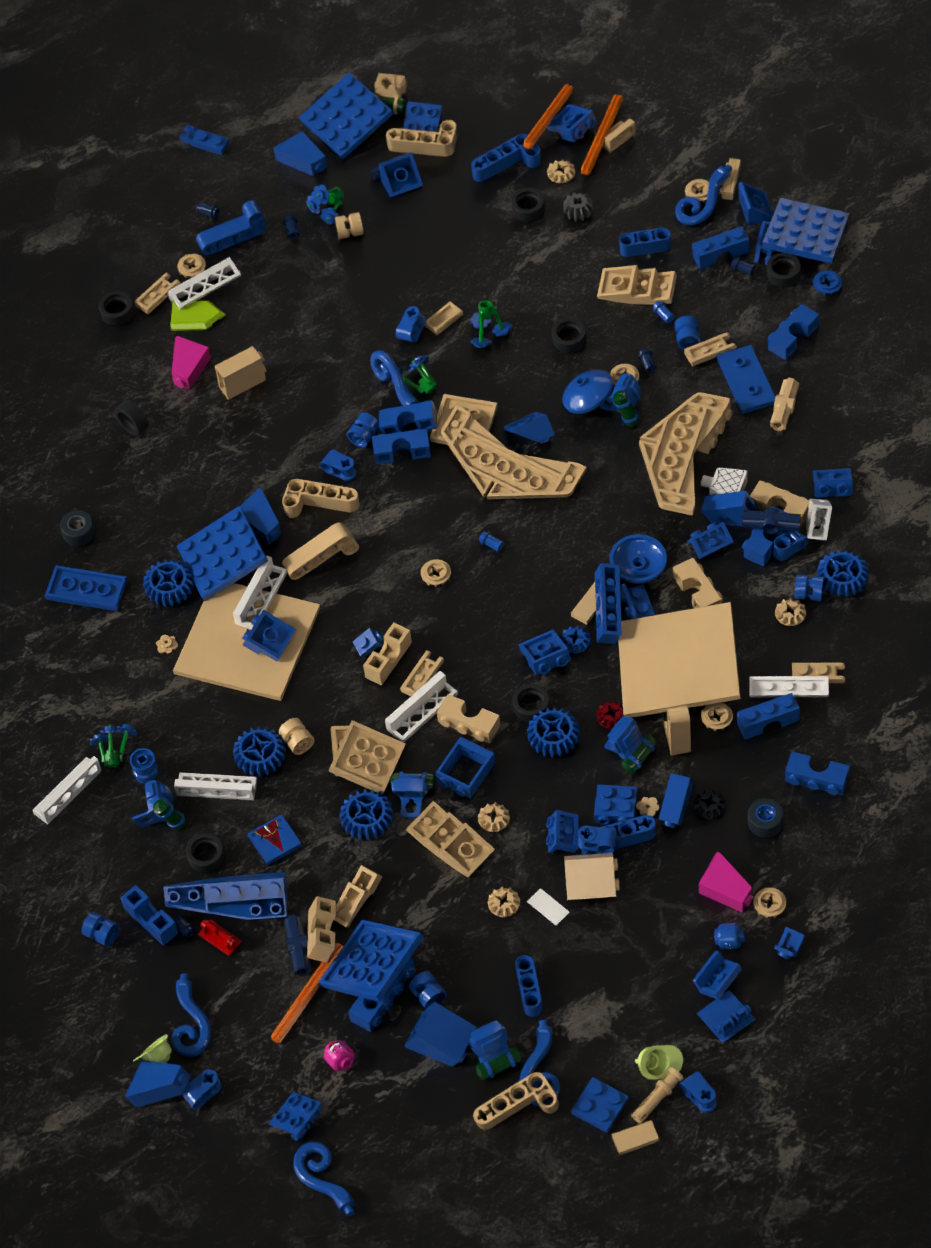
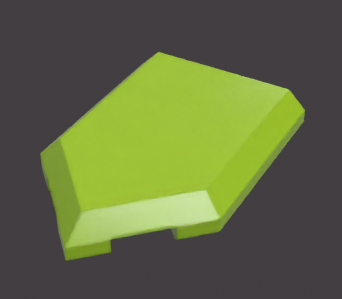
(195, 316)

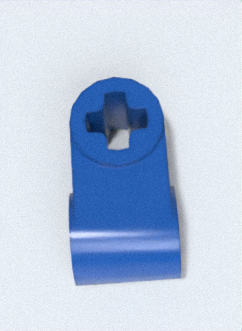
(410, 327)
(339, 465)
(789, 544)
(598, 840)
(200, 1089)
(699, 1092)

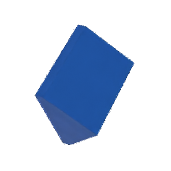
(400, 174)
(754, 204)

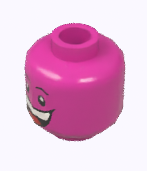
(339, 1055)

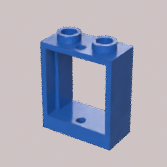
(472, 751)

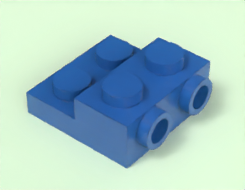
(572, 122)
(268, 635)
(545, 652)
(614, 804)

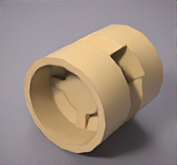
(355, 225)
(296, 736)

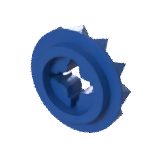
(831, 277)
(581, 643)

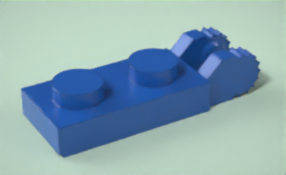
(204, 140)
(764, 227)

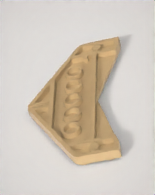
(671, 446)
(511, 473)

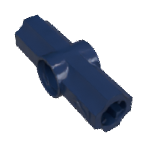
(771, 520)
(297, 945)

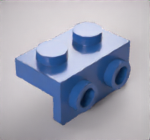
(716, 976)

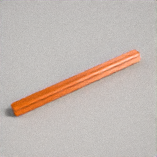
(548, 116)
(601, 134)
(303, 998)

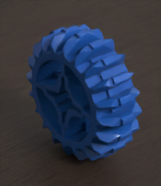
(842, 566)
(168, 589)
(553, 727)
(249, 758)
(365, 822)

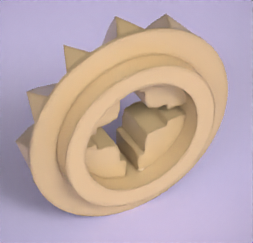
(558, 176)
(697, 185)
(190, 260)
(618, 370)
(440, 567)
(788, 618)
(721, 710)
(499, 823)
(763, 897)
(506, 909)

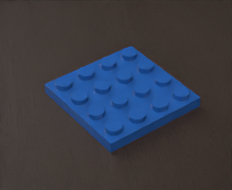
(346, 115)
(805, 230)
(222, 553)
(371, 960)

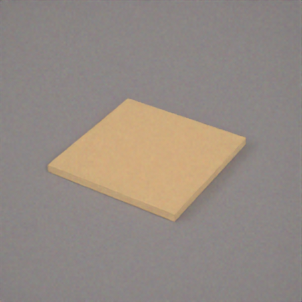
(217, 652)
(678, 660)

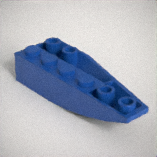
(233, 896)

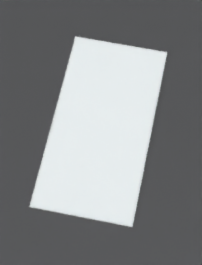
(548, 906)

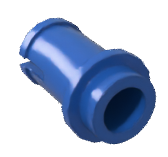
(661, 309)
(491, 541)

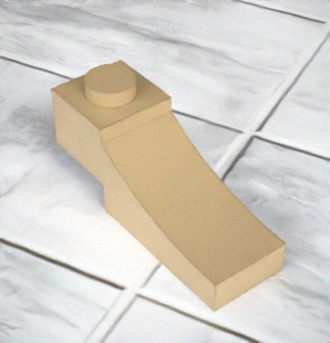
(355, 895)

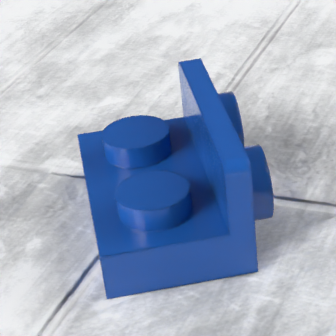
(832, 483)
(710, 540)
(636, 602)
(562, 831)

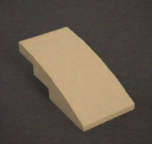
(636, 286)
(450, 839)

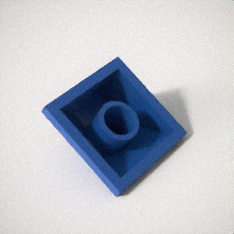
(533, 427)

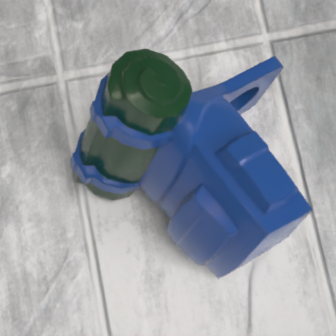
(624, 399)
(630, 744)
(411, 787)
(160, 807)
(492, 1050)

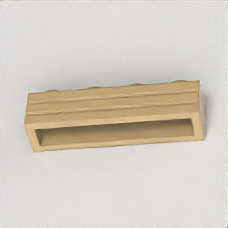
(730, 184)

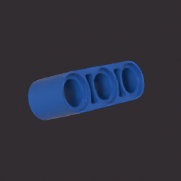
(645, 242)
(528, 977)

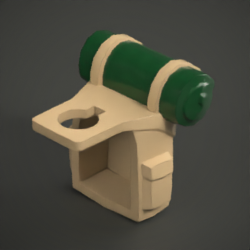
(390, 90)

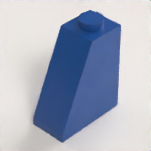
(301, 154)
(728, 507)
(261, 517)
(676, 800)
(156, 1083)

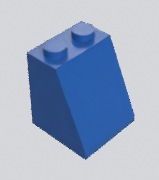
(441, 1035)

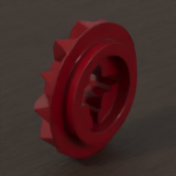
(603, 714)

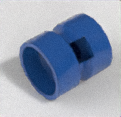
(687, 332)
(363, 430)
(802, 587)
(144, 765)
(99, 928)
(427, 989)

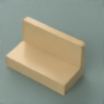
(619, 134)

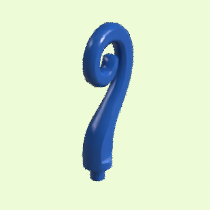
(717, 178)
(388, 369)
(185, 997)
(544, 1040)
(339, 1194)

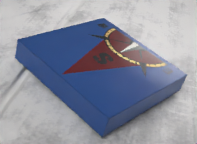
(274, 840)

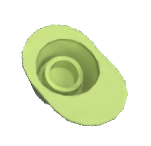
(158, 1051)
(657, 1060)

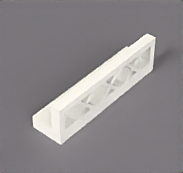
(203, 279)
(253, 591)
(782, 685)
(415, 703)
(216, 786)
(67, 789)

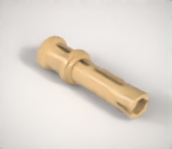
(663, 1088)

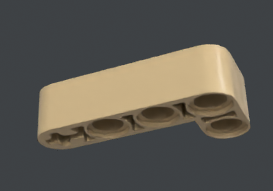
(424, 142)
(317, 494)
(319, 550)
(678, 730)
(514, 1105)

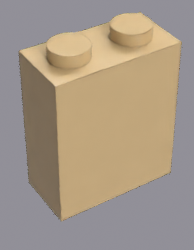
(240, 372)
(591, 876)

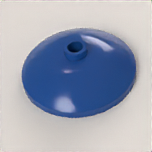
(587, 391)
(640, 551)

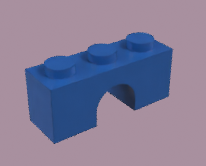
(707, 250)
(802, 321)
(394, 419)
(387, 444)
(757, 547)
(754, 719)
(831, 780)
(142, 910)

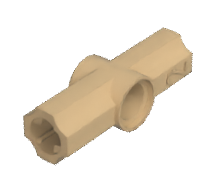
(784, 404)

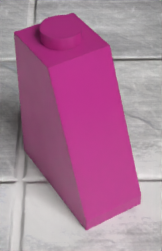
(188, 362)
(725, 884)

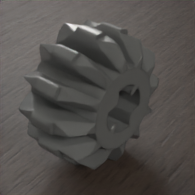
(578, 206)

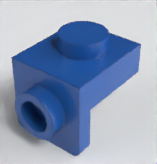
(368, 642)
(790, 943)

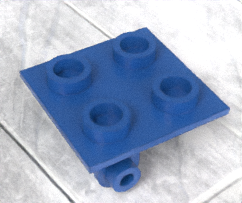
(422, 117)
(726, 1016)
(296, 1115)

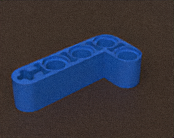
(504, 157)
(233, 231)
(646, 831)

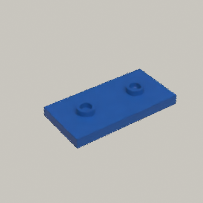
(746, 379)
(86, 588)

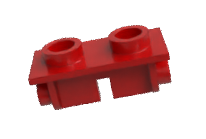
(219, 937)

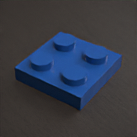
(599, 1105)

